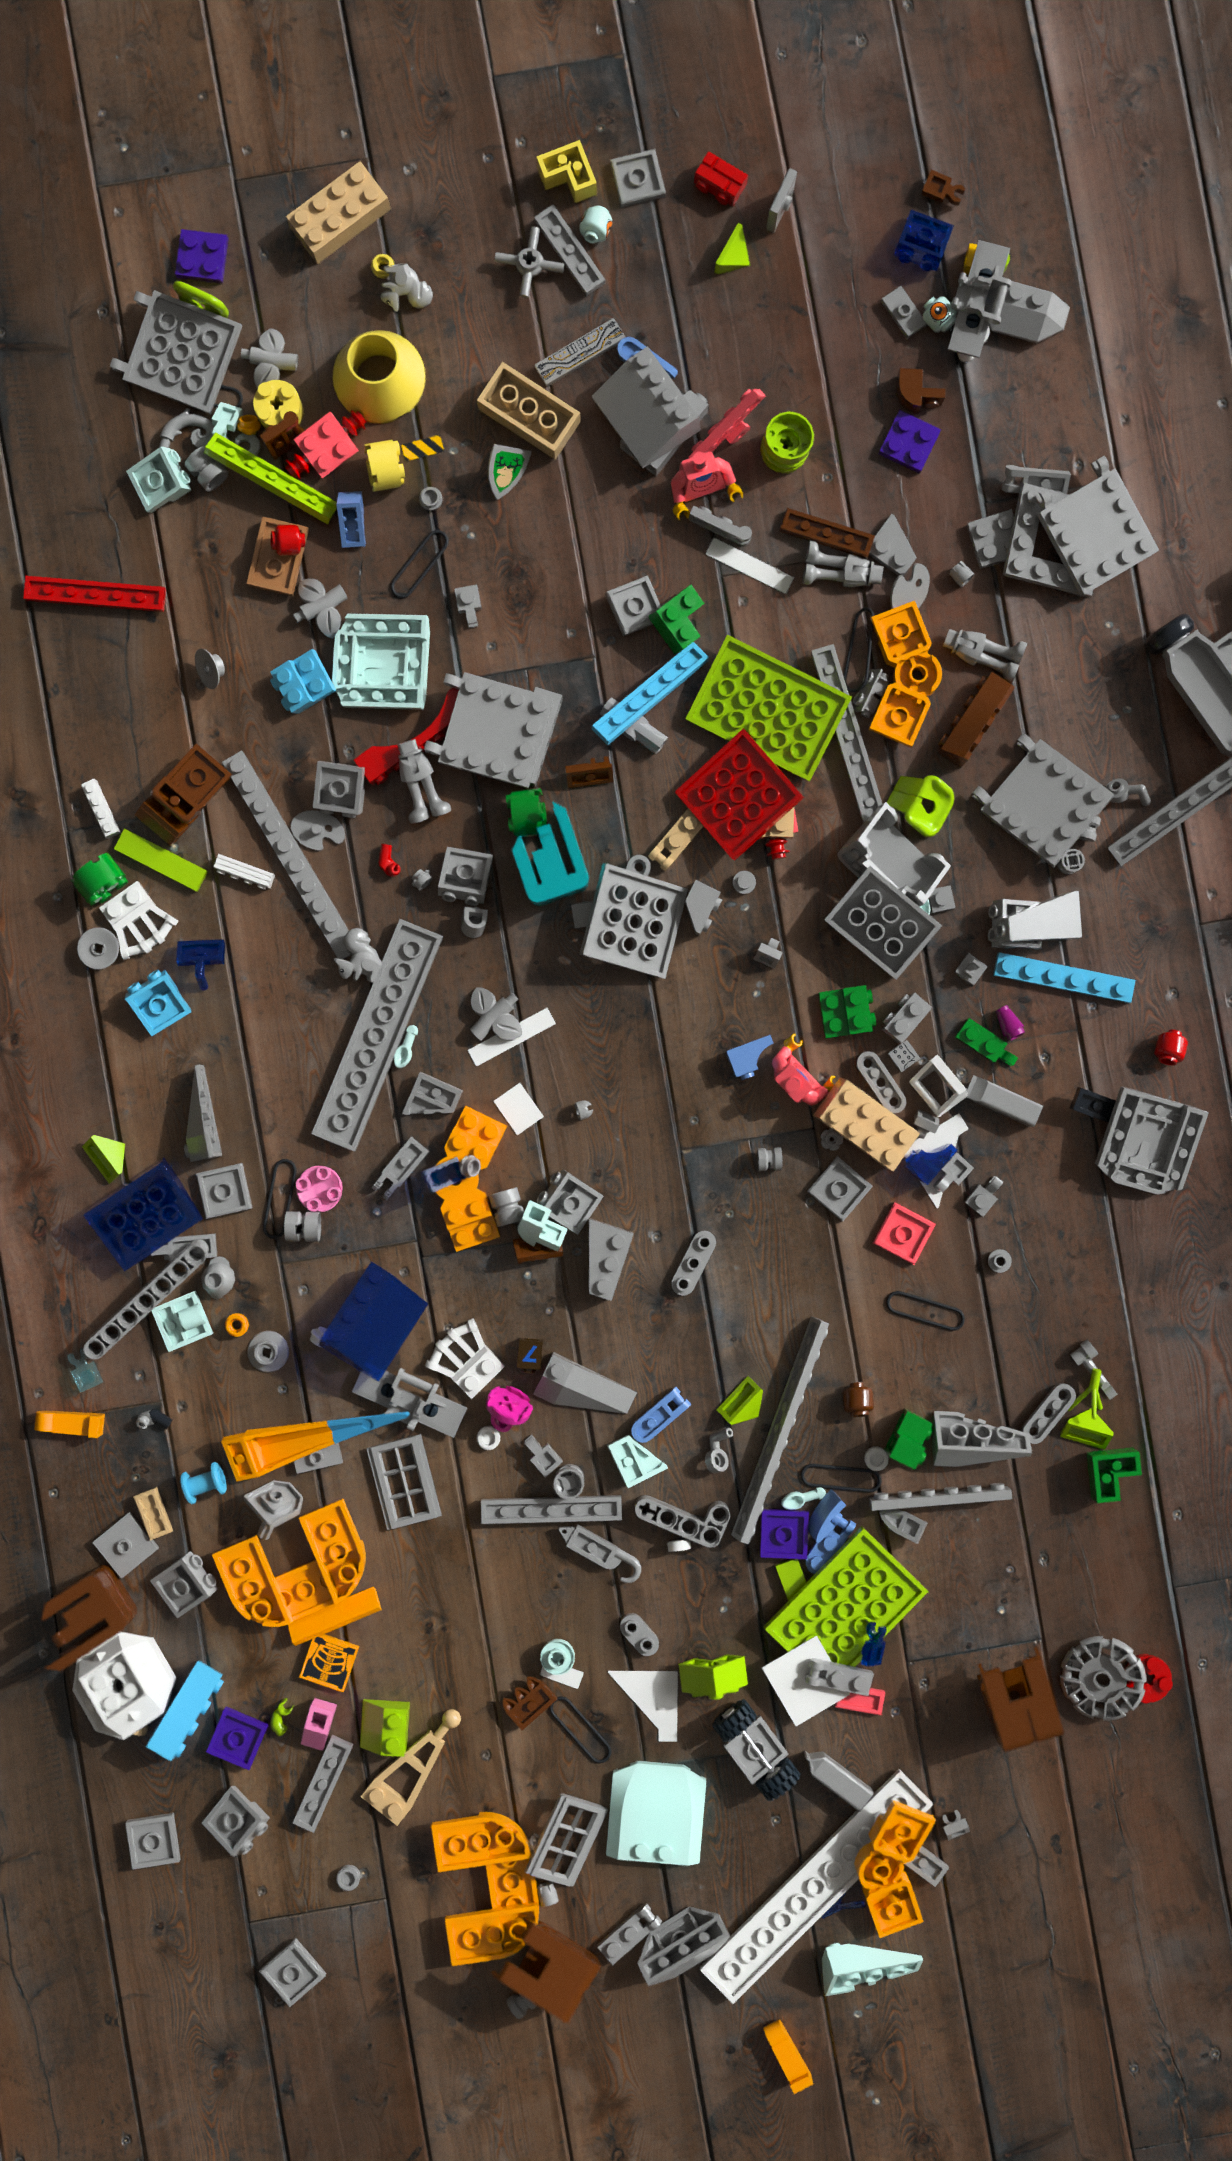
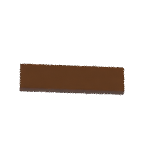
(827, 533)

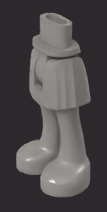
(855, 571)
(970, 648)
(416, 767)

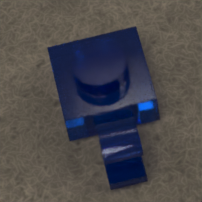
(874, 1648)

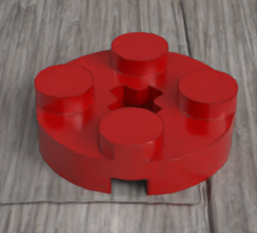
(1161, 1679)

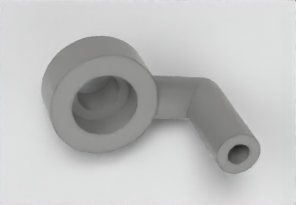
(1125, 790)
(716, 1459)

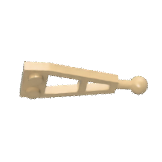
(389, 1801)

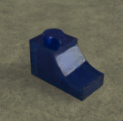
(928, 1165)

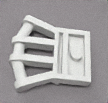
(128, 908)
(477, 1370)

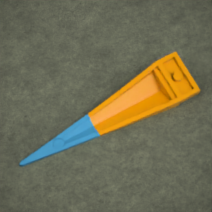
(269, 1448)

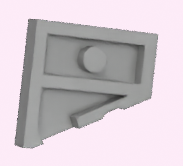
(893, 548)
(432, 1096)

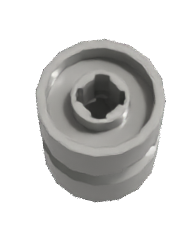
(209, 471)
(507, 1206)
(310, 1226)
(569, 1481)

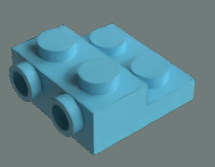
(302, 682)
(157, 1002)

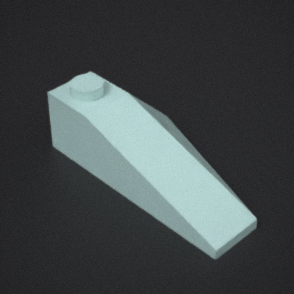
(855, 1964)

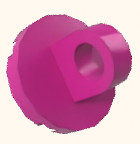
(508, 1407)

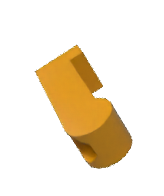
(70, 1423)
(788, 2056)

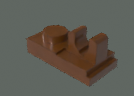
(589, 774)
(527, 1252)

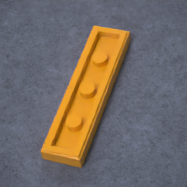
(334, 1616)

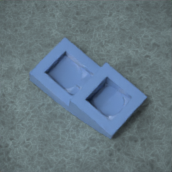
(820, 1521)

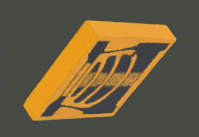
(329, 1662)

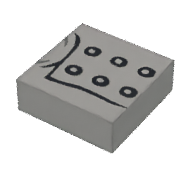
(903, 1056)

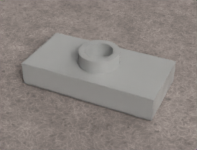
(903, 312)
(323, 1458)

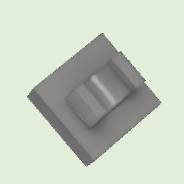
(768, 954)
(970, 969)
(925, 1123)
(955, 1828)

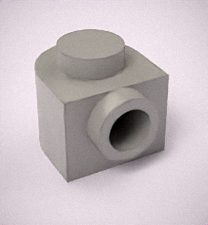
(473, 921)

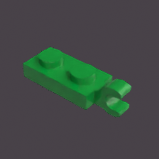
(985, 1042)

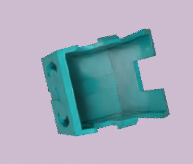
(554, 879)

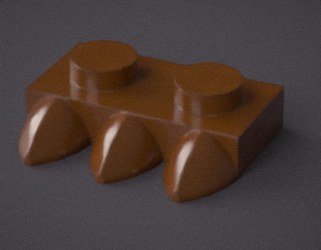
(529, 1704)

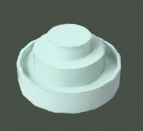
(557, 1656)

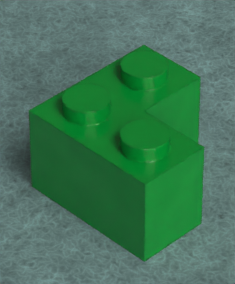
(673, 622)
(908, 1439)
(1106, 1467)

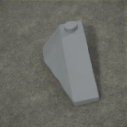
(201, 1130)
(577, 1386)
(969, 1442)

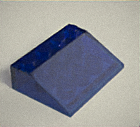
(143, 1214)
(373, 1322)

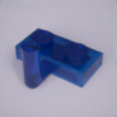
(200, 954)

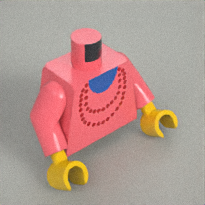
(701, 477)
(795, 1078)

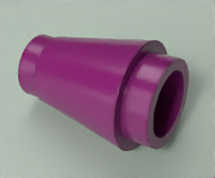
(1009, 1023)

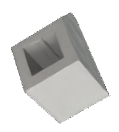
(699, 905)

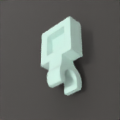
(226, 418)

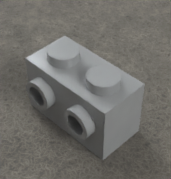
(906, 1018)

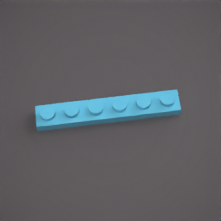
(650, 693)
(1064, 977)

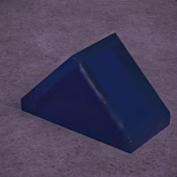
(443, 1175)

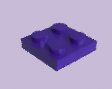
(201, 256)
(909, 441)
(784, 1534)
(237, 1738)

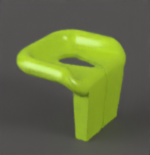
(191, 295)
(908, 797)

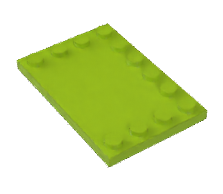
(774, 702)
(843, 1596)

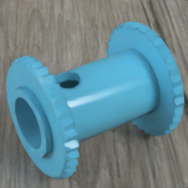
(203, 1483)

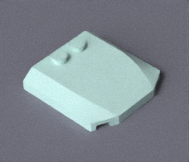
(382, 661)
(656, 1814)

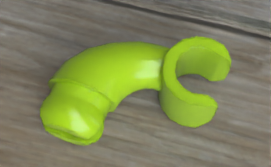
(276, 1720)

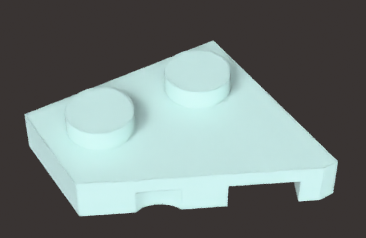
(634, 1461)

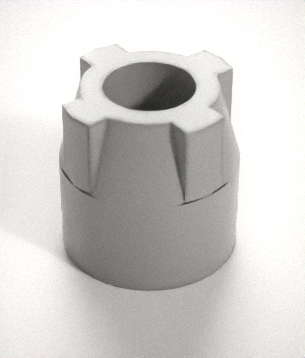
(961, 574)
(547, 1894)

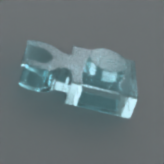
(86, 1374)

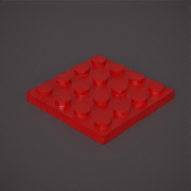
(739, 794)

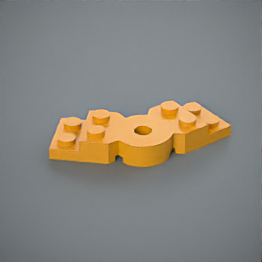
(906, 648)
(465, 1206)
(887, 1888)

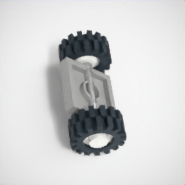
(756, 1750)

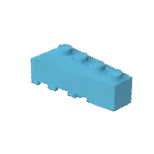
(184, 1711)

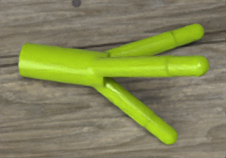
(1093, 1388)

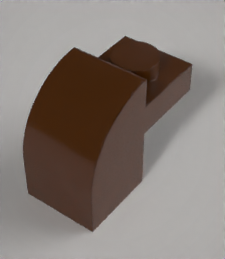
(912, 395)

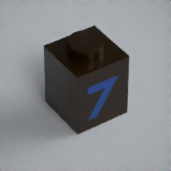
(529, 1354)

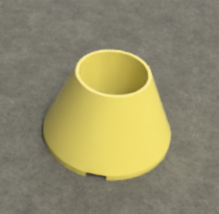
(383, 399)

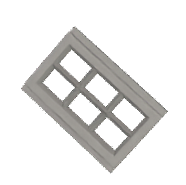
(425, 1478)
(547, 1836)

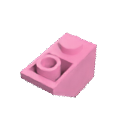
(318, 1724)

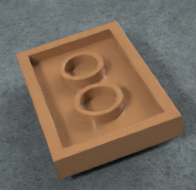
(270, 570)

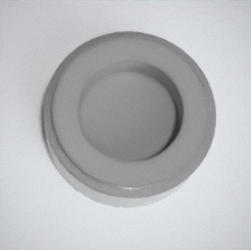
(348, 1877)

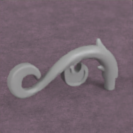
(185, 419)

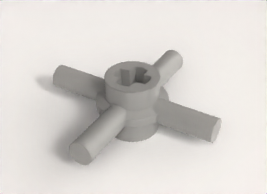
(529, 254)

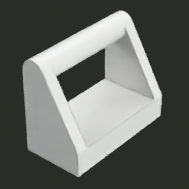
(950, 1080)

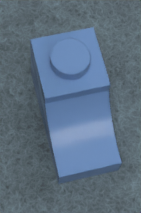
(351, 519)
(744, 1058)

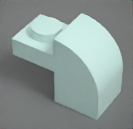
(536, 1228)

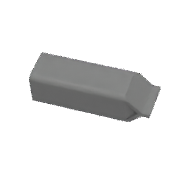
(1003, 1101)
(838, 1779)

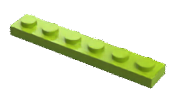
(271, 478)

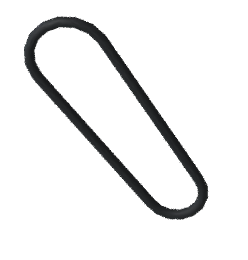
(868, 653)

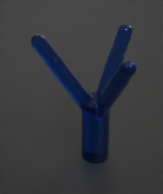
(837, 1906)

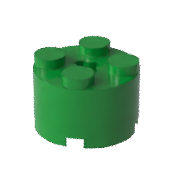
(526, 812)
(99, 879)

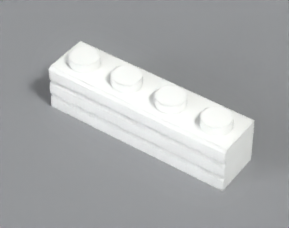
(100, 808)
(241, 870)

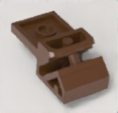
(182, 795)

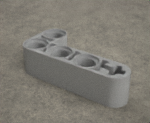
(680, 1516)

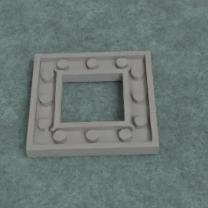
(1019, 559)

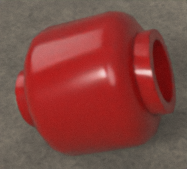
(287, 540)
(1171, 1047)

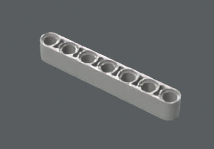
(140, 1308)

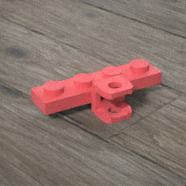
(731, 425)

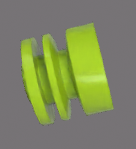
(787, 429)

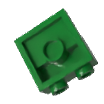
(846, 1011)

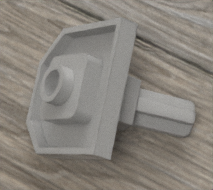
(274, 1505)

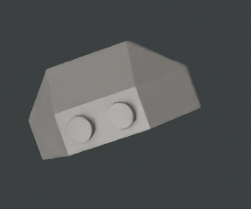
(1028, 313)
(681, 1944)

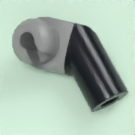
(152, 1417)

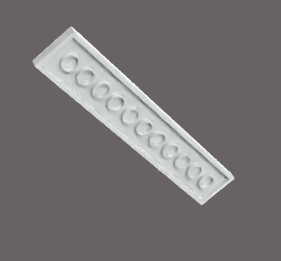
(803, 1895)

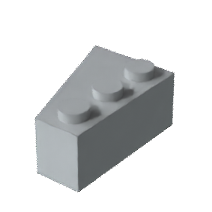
(606, 1257)

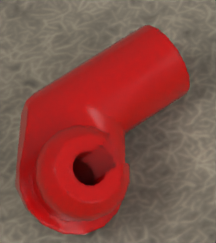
(386, 862)

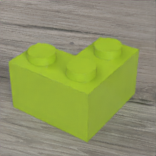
(713, 1676)

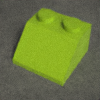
(385, 1727)

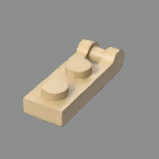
(676, 839)

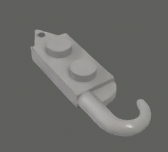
(599, 1550)

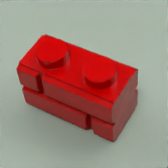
(720, 179)

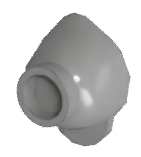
(218, 1277)

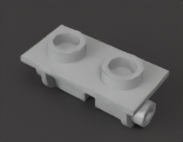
(865, 700)

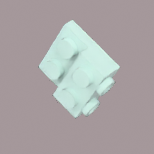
(159, 479)

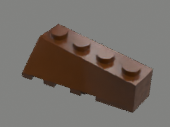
(975, 720)

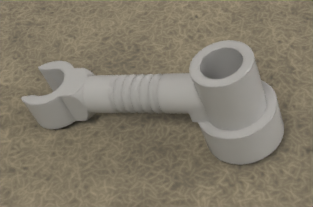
(1084, 1355)

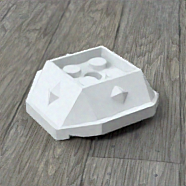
(145, 1681)

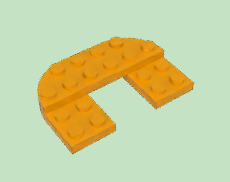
(302, 1590)
(505, 1851)

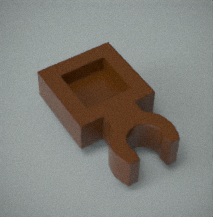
(938, 187)

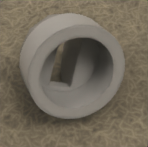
(582, 1110)

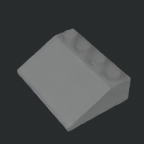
(646, 408)
(883, 922)

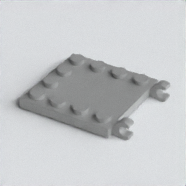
(180, 351)
(1096, 529)
(494, 729)
(1045, 801)

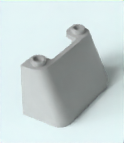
(893, 856)

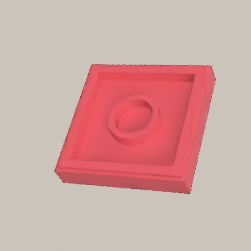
(904, 1233)

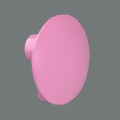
(319, 1188)

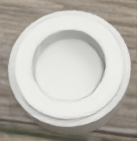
(488, 1437)
(876, 1458)
(678, 1545)

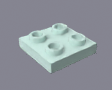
(182, 1321)

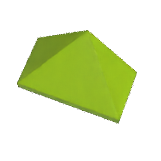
(734, 253)
(106, 1155)
(742, 1403)
(1087, 1430)

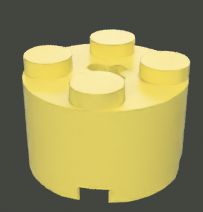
(270, 396)
(383, 465)

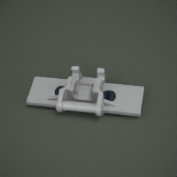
(971, 297)
(433, 1412)

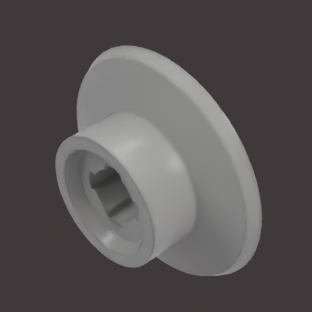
(209, 668)
(88, 944)
(272, 1341)

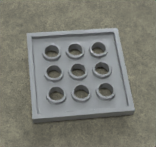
(599, 921)

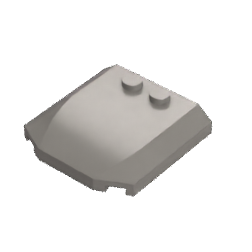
(1150, 1141)

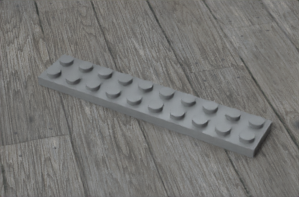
(377, 1035)

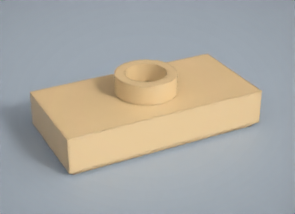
(153, 1513)

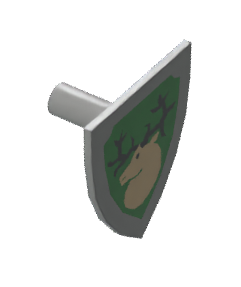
(506, 468)

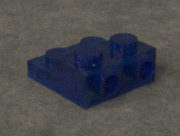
(923, 241)

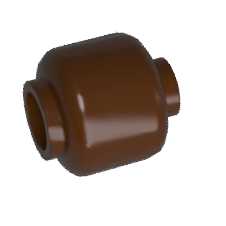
(858, 1400)

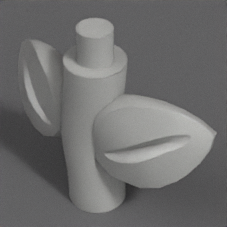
(269, 357)
(320, 605)
(494, 1015)

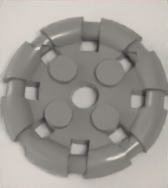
(1108, 1665)

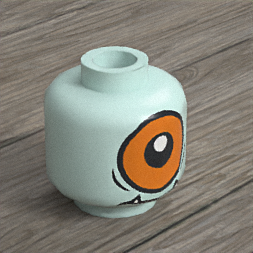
(595, 224)
(939, 314)

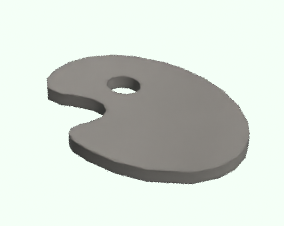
(907, 591)
(310, 829)

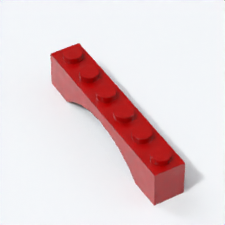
(382, 760)

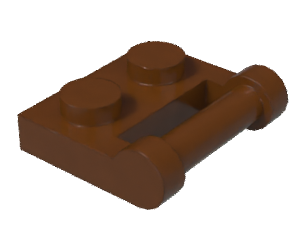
(276, 438)

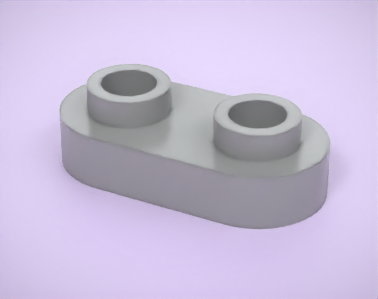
(640, 1634)

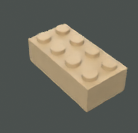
(338, 212)
(528, 410)
(866, 1124)

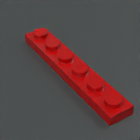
(94, 593)

